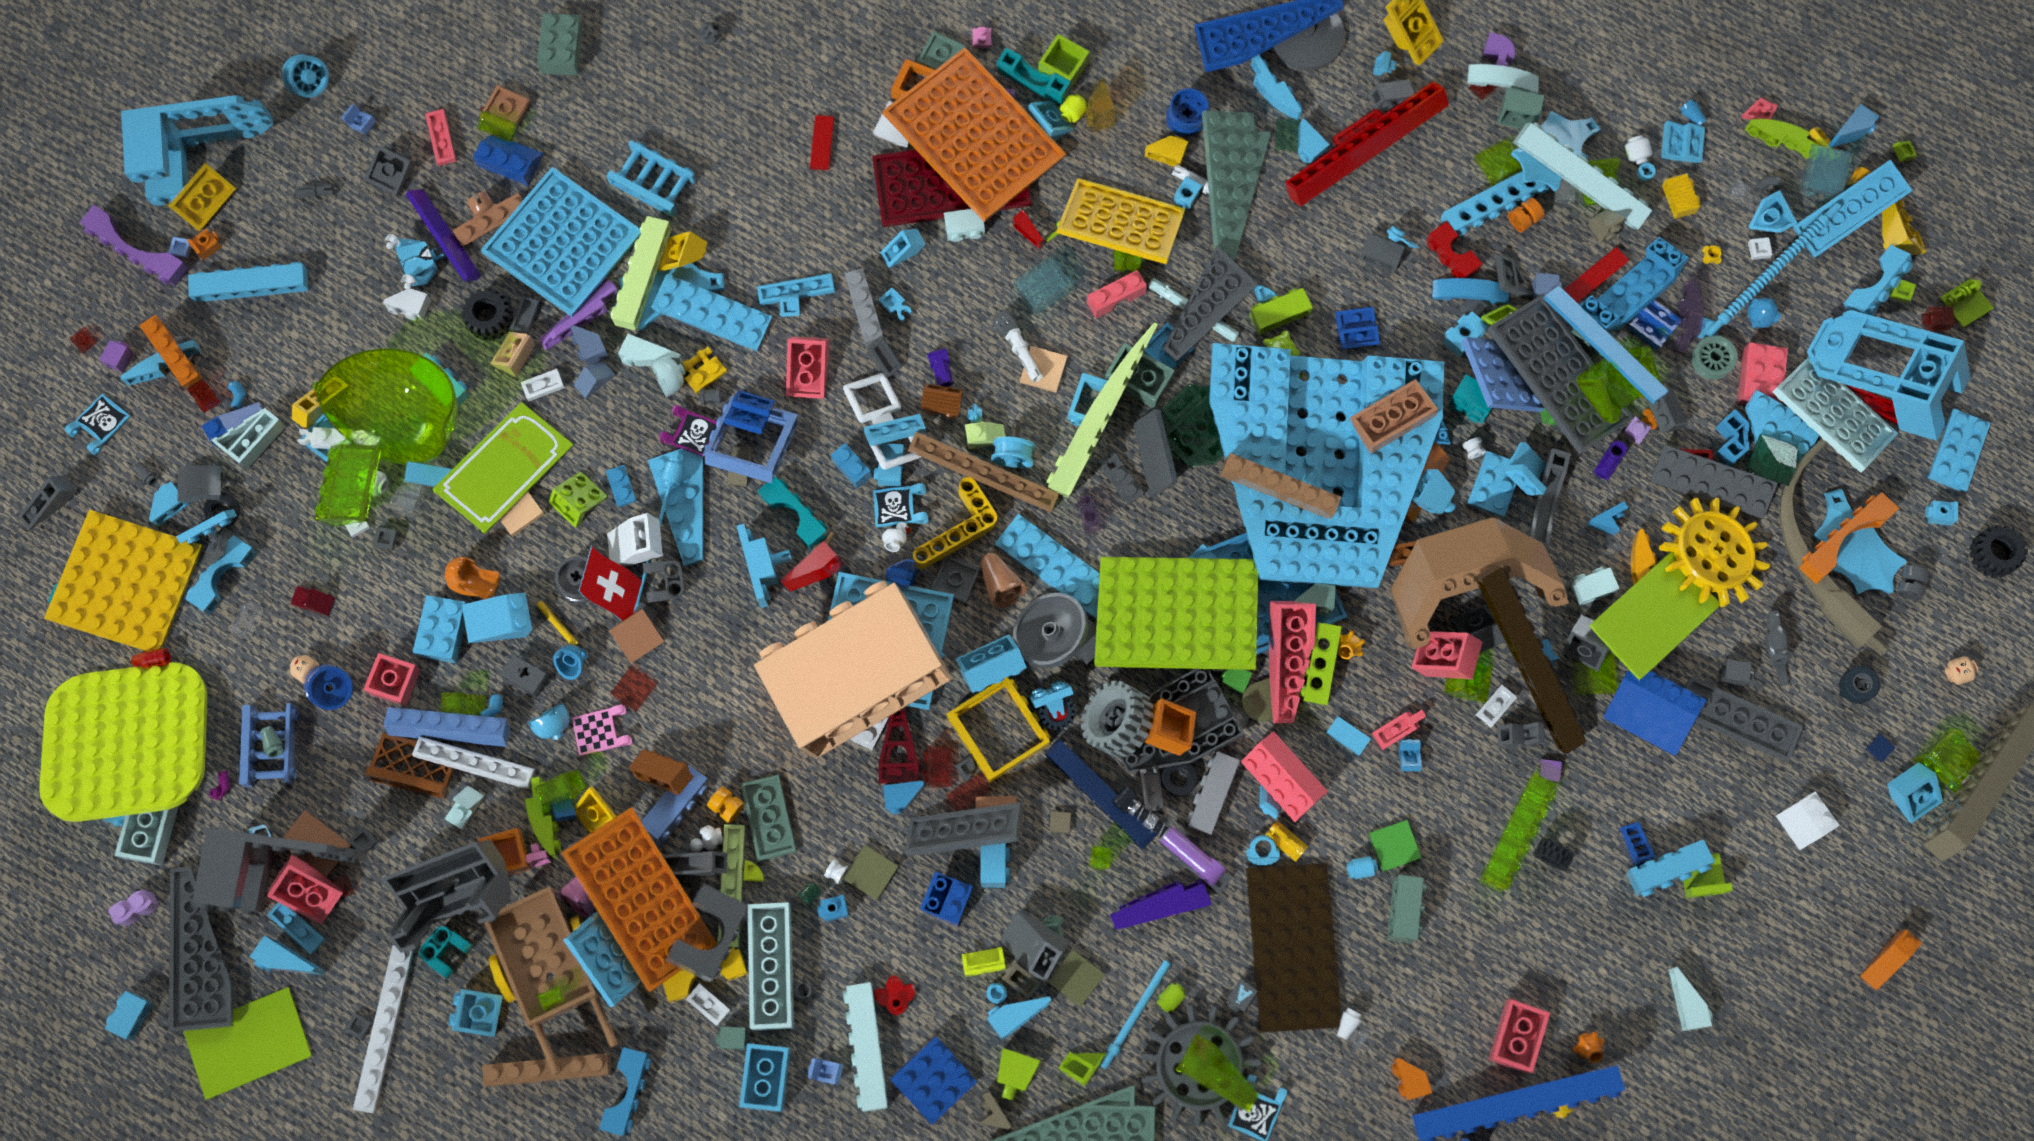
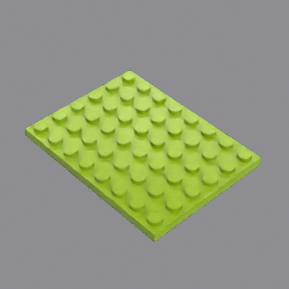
(1177, 613)

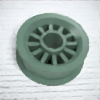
(1704, 351)

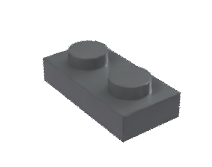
(217, 545)

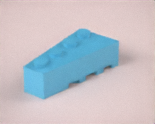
(1670, 868)

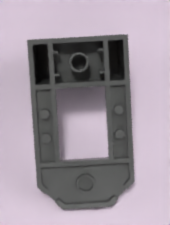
(238, 867)

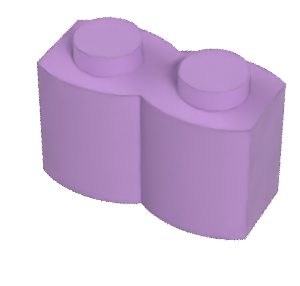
(130, 910)

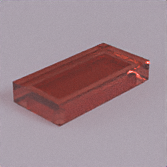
(967, 793)

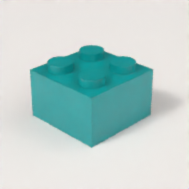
(1470, 400)

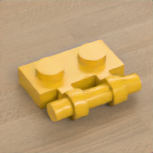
(706, 374)

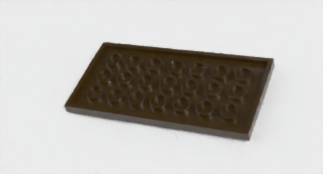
(1293, 948)

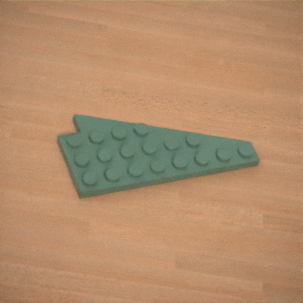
(1233, 167)
(1100, 1120)

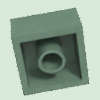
(1519, 108)

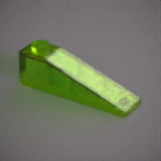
(1213, 1070)

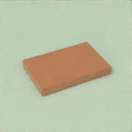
(310, 829)

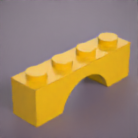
(680, 984)

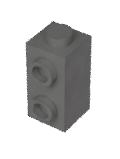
(1391, 94)

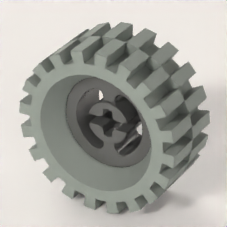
(1107, 714)

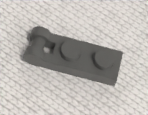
(1120, 478)

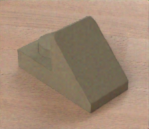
(742, 453)
(997, 1119)

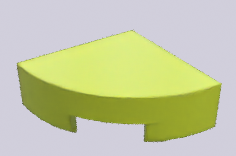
(752, 872)

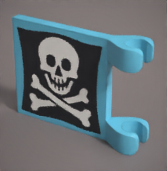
(100, 420)
(896, 506)
(1261, 1117)

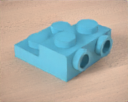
(475, 1012)

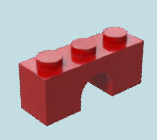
(1460, 264)

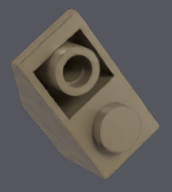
(1606, 225)

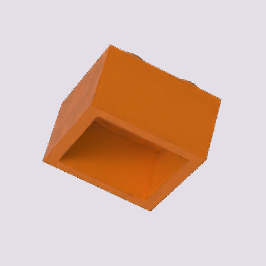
(1171, 727)
(512, 848)

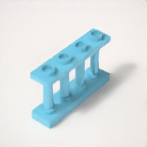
(651, 196)

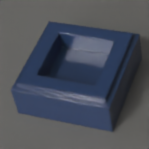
(1880, 748)

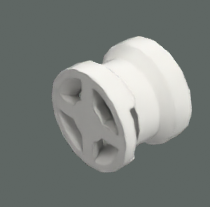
(1474, 448)
(836, 871)

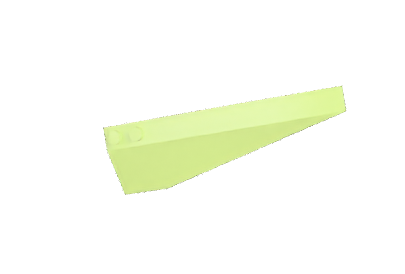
(1084, 441)

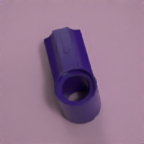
(940, 364)
(1610, 461)

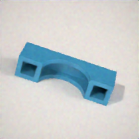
(618, 1118)

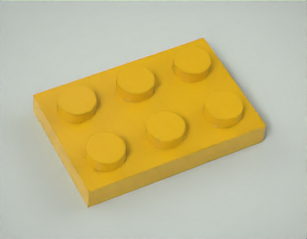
(201, 197)

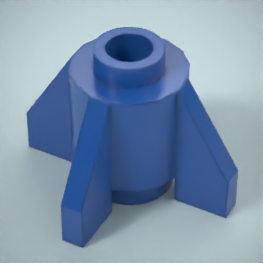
(902, 573)

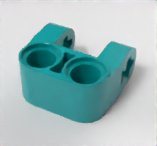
(441, 947)

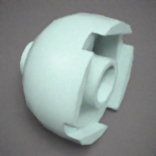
(668, 375)

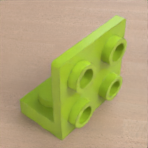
(576, 497)
(1708, 882)

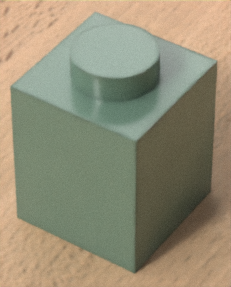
(732, 1038)

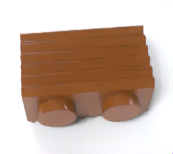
(941, 400)

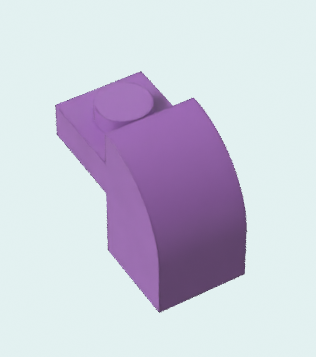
(1499, 49)

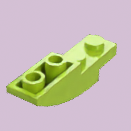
(1779, 132)
(542, 825)

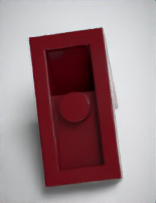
(312, 600)

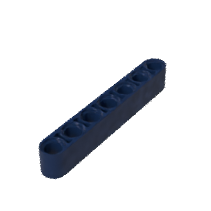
(1098, 791)

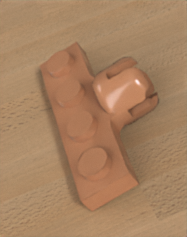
(486, 216)

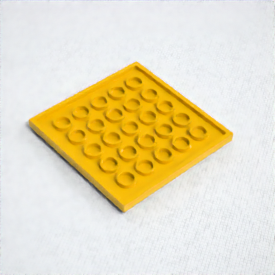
(123, 582)

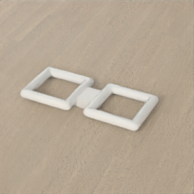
(878, 416)

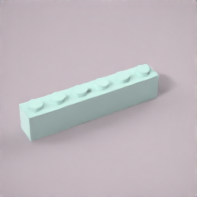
(866, 1046)

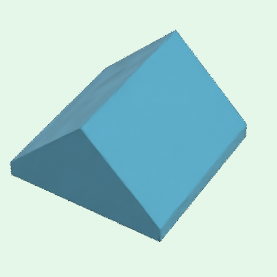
(1049, 119)

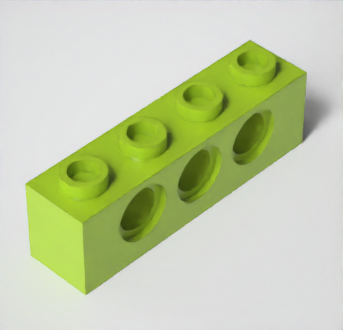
(1321, 695)

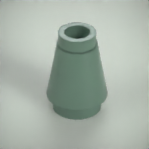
(271, 743)

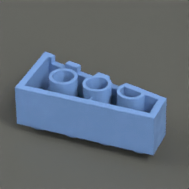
(672, 808)

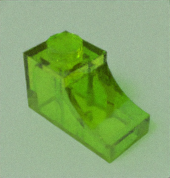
(462, 703)

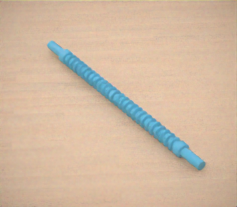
(1822, 221)

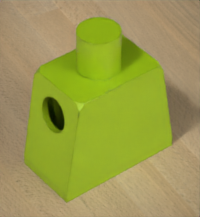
(1015, 1072)

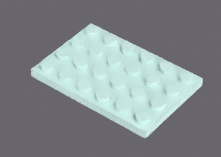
(1836, 415)

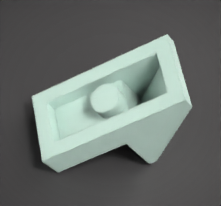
(465, 805)

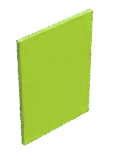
(263, 1040)

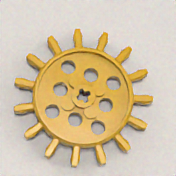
(1714, 552)

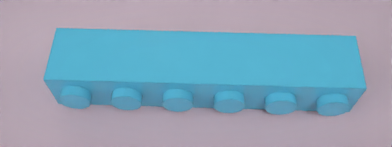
(248, 282)

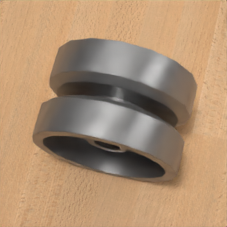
(566, 578)

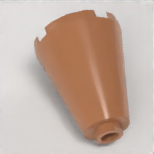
(1001, 582)

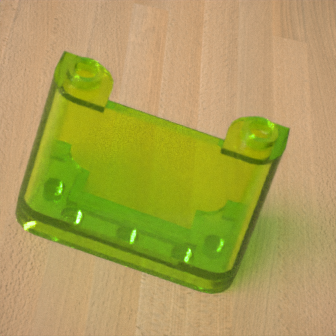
(1609, 389)
(1950, 758)

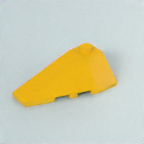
(1898, 231)

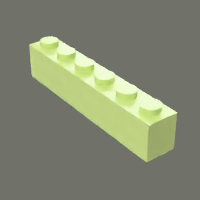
(641, 273)

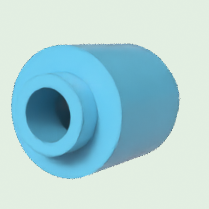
(1362, 867)

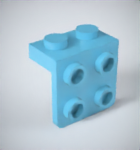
(1526, 469)

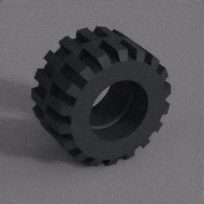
(483, 300)
(1988, 561)

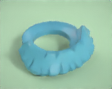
(1272, 856)

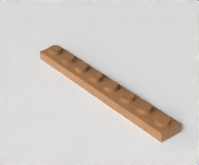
(983, 472)

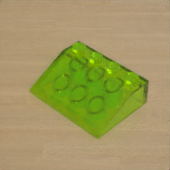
(347, 484)

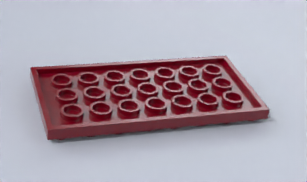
(914, 192)

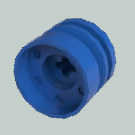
(1187, 102)

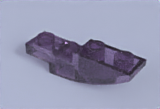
(1692, 311)

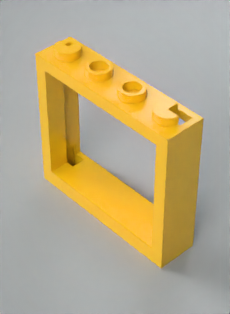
(1022, 704)

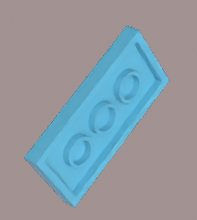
(1959, 450)

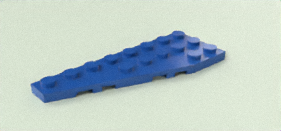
(1248, 34)

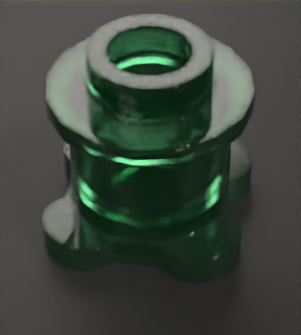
(809, 893)

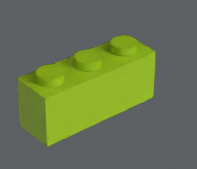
(1280, 310)

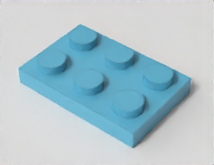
(1492, 486)

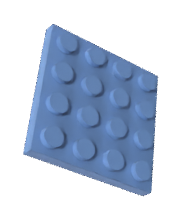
(1498, 378)

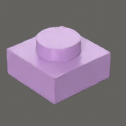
(1637, 430)

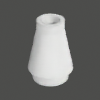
(1349, 1022)

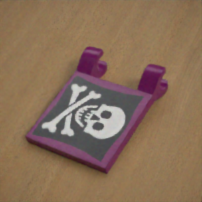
(692, 432)

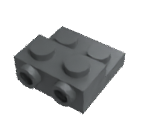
(390, 169)

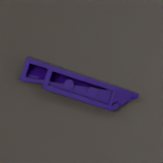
(1161, 903)

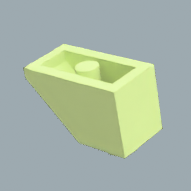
(983, 434)

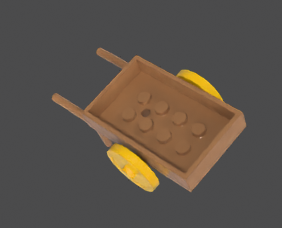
(528, 950)

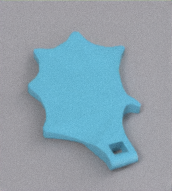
(1568, 132)
(688, 273)
(1862, 553)

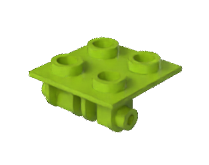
(1967, 302)

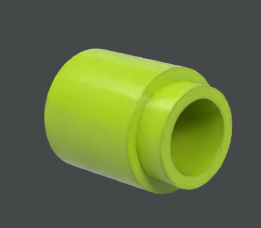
(1171, 997)

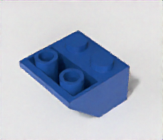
(946, 898)

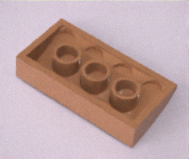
(1393, 416)

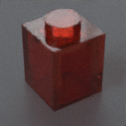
(1938, 318)

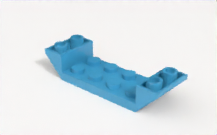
(1637, 287)

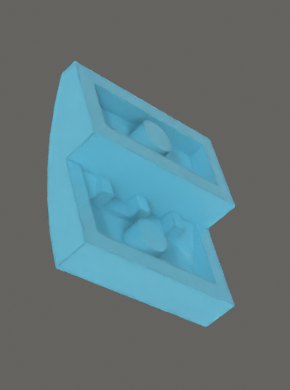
(1683, 142)

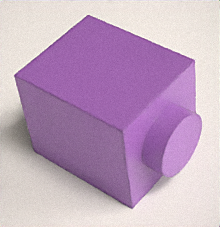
(116, 355)

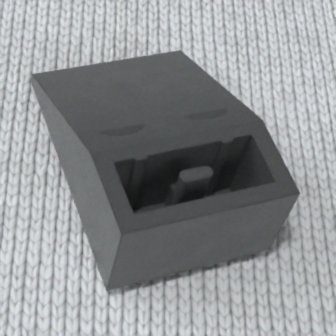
(1034, 945)

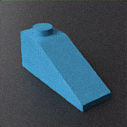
(1856, 127)

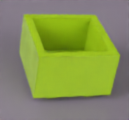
(1064, 59)

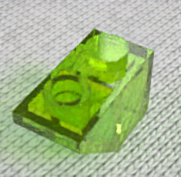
(561, 788)

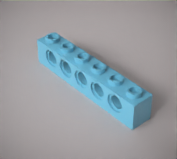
(1485, 200)

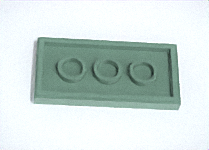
(768, 817)

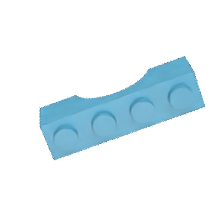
(1895, 265)
(205, 593)

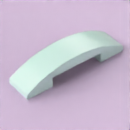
(1502, 76)

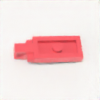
(1398, 729)

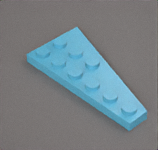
(684, 503)

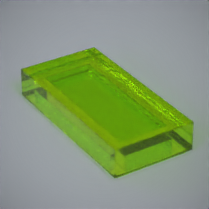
(497, 126)

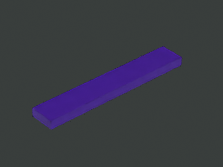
(443, 235)

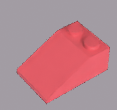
(807, 366)
(304, 890)

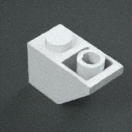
(408, 302)

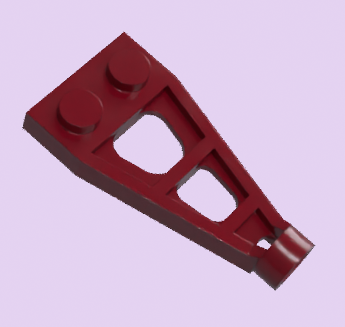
(898, 772)

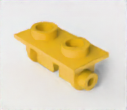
(1287, 841)

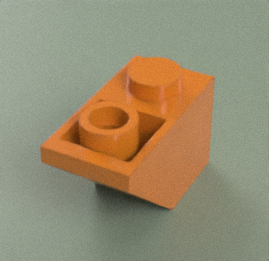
(1412, 1080)

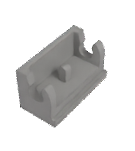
(1151, 790)

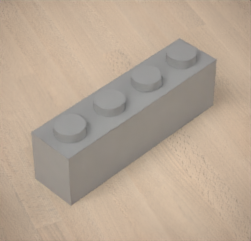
(863, 305)
(1213, 793)

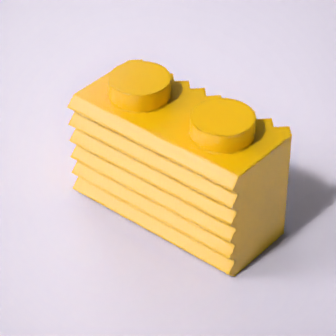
(1681, 195)

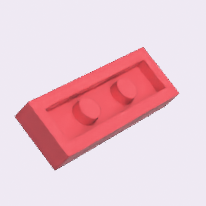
(440, 137)

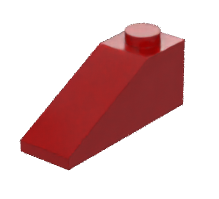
(815, 567)

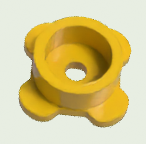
(1715, 250)

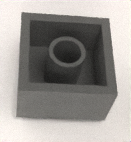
(1586, 645)

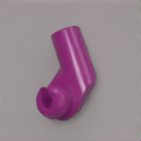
(223, 787)

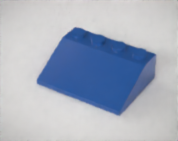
(1655, 710)

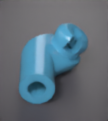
(238, 392)
(495, 706)

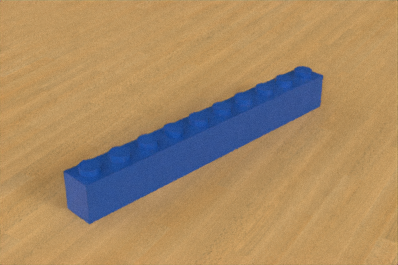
(1519, 1102)

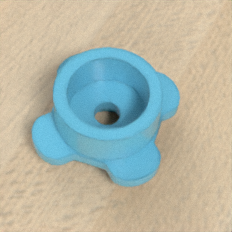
(975, 414)

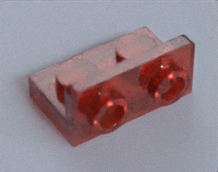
(939, 767)

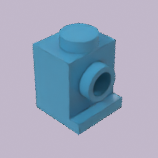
(840, 912)

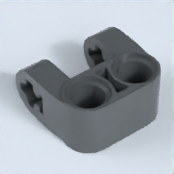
(661, 566)

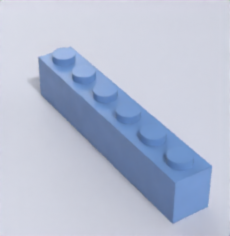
(447, 726)

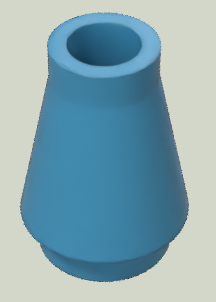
(1693, 112)

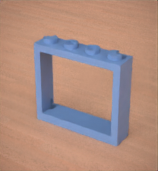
(765, 473)

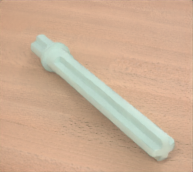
(1180, 301)

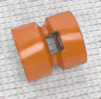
(1526, 214)

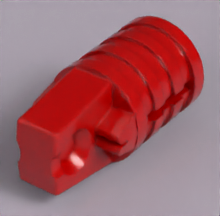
(152, 658)

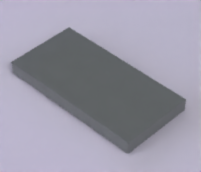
(1155, 452)

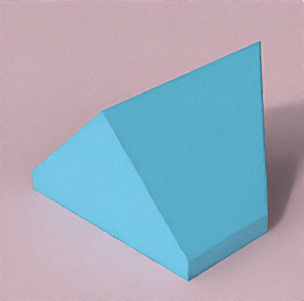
(1773, 214)

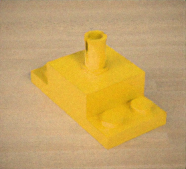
(1413, 28)

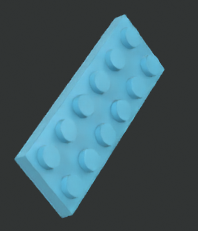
(1858, 206)
(711, 312)

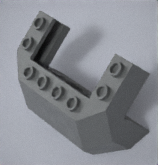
(447, 887)

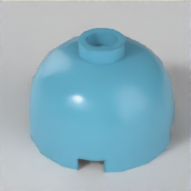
(551, 723)

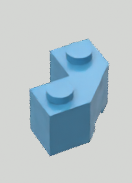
(1735, 431)

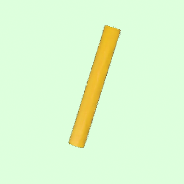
(557, 623)

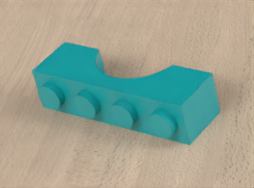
(1047, 85)
(777, 495)

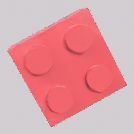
(392, 679)

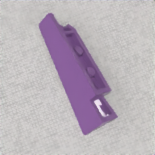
(588, 312)

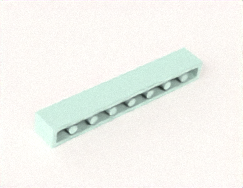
(1581, 175)

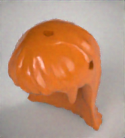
(470, 580)

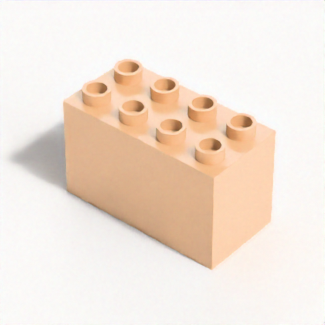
(851, 669)

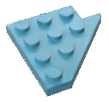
(1779, 422)

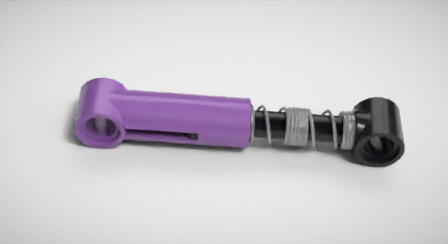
(1206, 867)

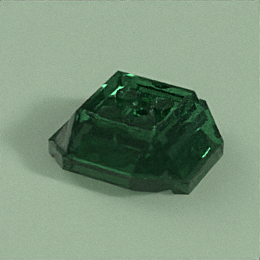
(1180, 420)

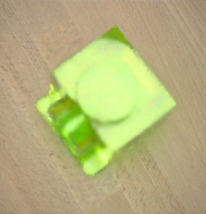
(1100, 858)

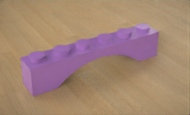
(162, 264)

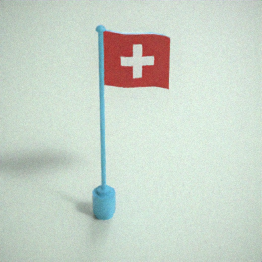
(613, 585)

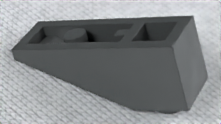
(48, 499)

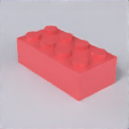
(1284, 776)

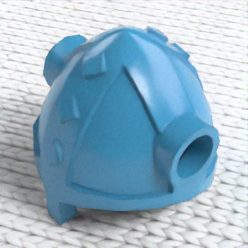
(1763, 312)
(571, 661)

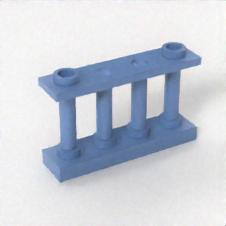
(250, 735)

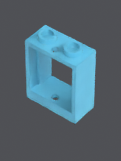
(1086, 381)

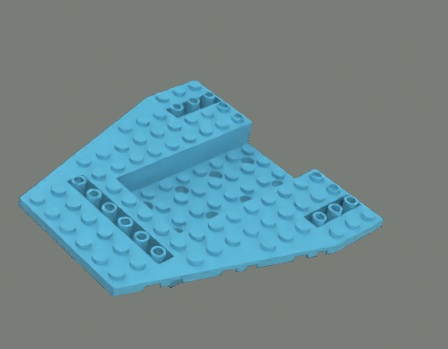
(1256, 415)

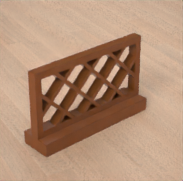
(403, 780)

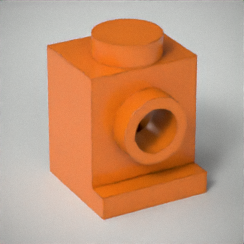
(205, 244)

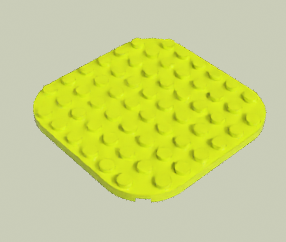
(123, 742)

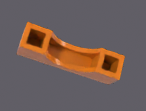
(170, 351)

